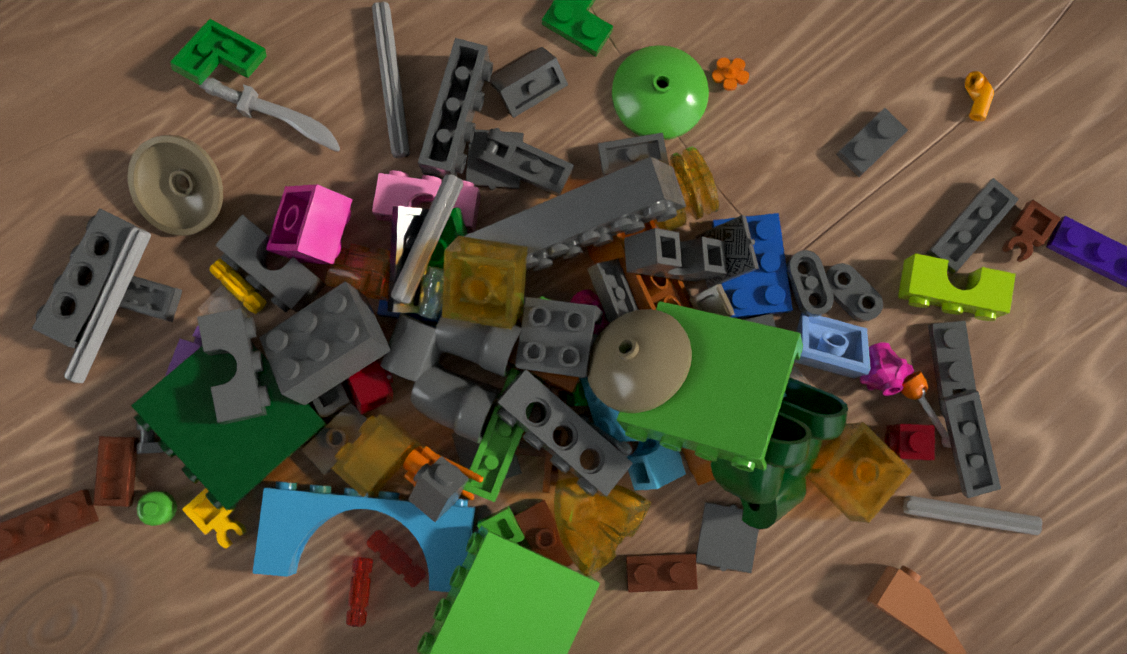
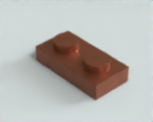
(661, 572)

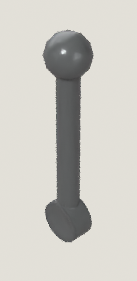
(623, 447)

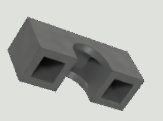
(246, 246)
(664, 255)
(243, 395)

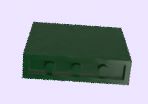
(223, 456)

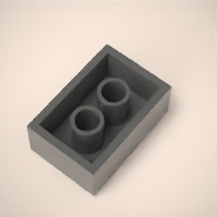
(324, 344)

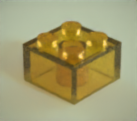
(484, 282)
(374, 455)
(858, 472)

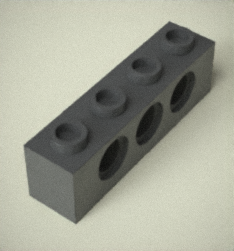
(68, 287)
(608, 462)

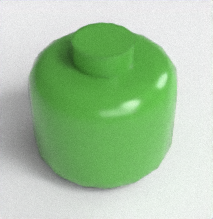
(156, 508)

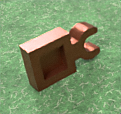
(1032, 227)

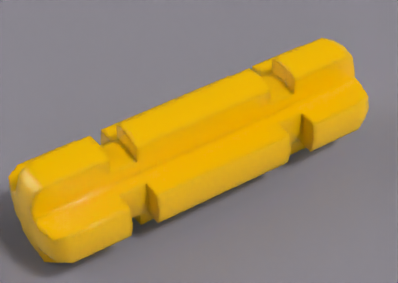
(238, 286)

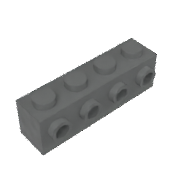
(455, 109)

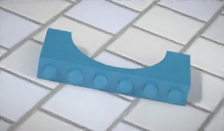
(294, 515)

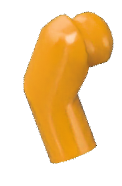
(981, 94)

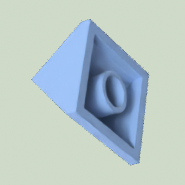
(834, 346)

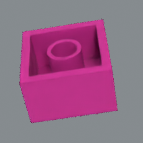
(310, 224)

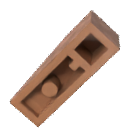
(914, 607)

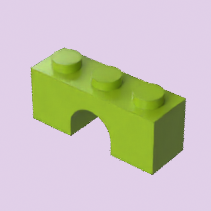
(926, 283)

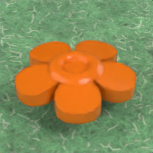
(730, 73)

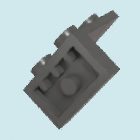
(557, 336)

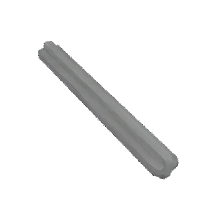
(390, 80)
(107, 305)

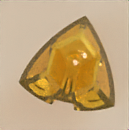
(596, 524)

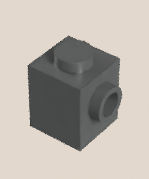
(437, 488)

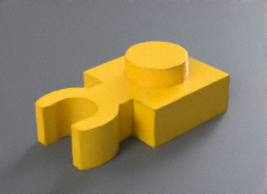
(208, 517)

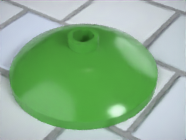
(653, 109)

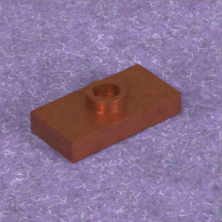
(115, 471)
(542, 533)

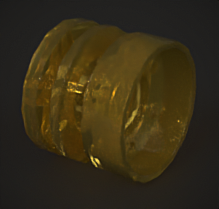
(696, 187)

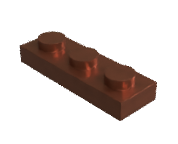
(46, 524)

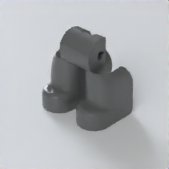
(438, 392)

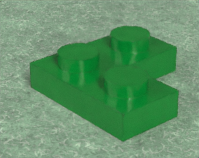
(578, 25)
(215, 46)

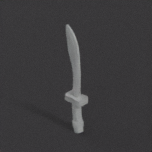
(249, 101)

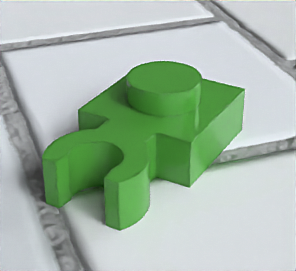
(503, 524)

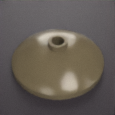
(160, 186)
(649, 371)

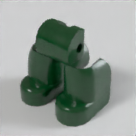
(801, 425)

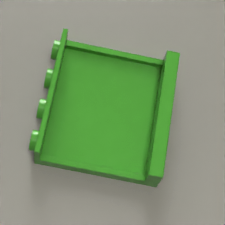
(729, 392)
(508, 602)

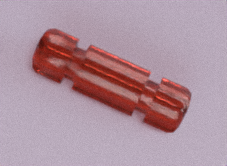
(396, 558)
(359, 591)

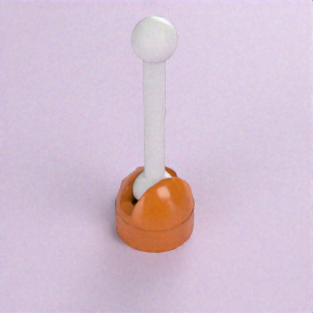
(915, 388)

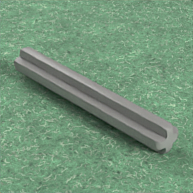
(427, 239)
(972, 515)

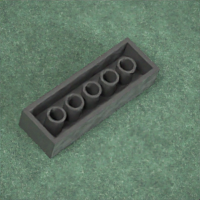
(591, 213)

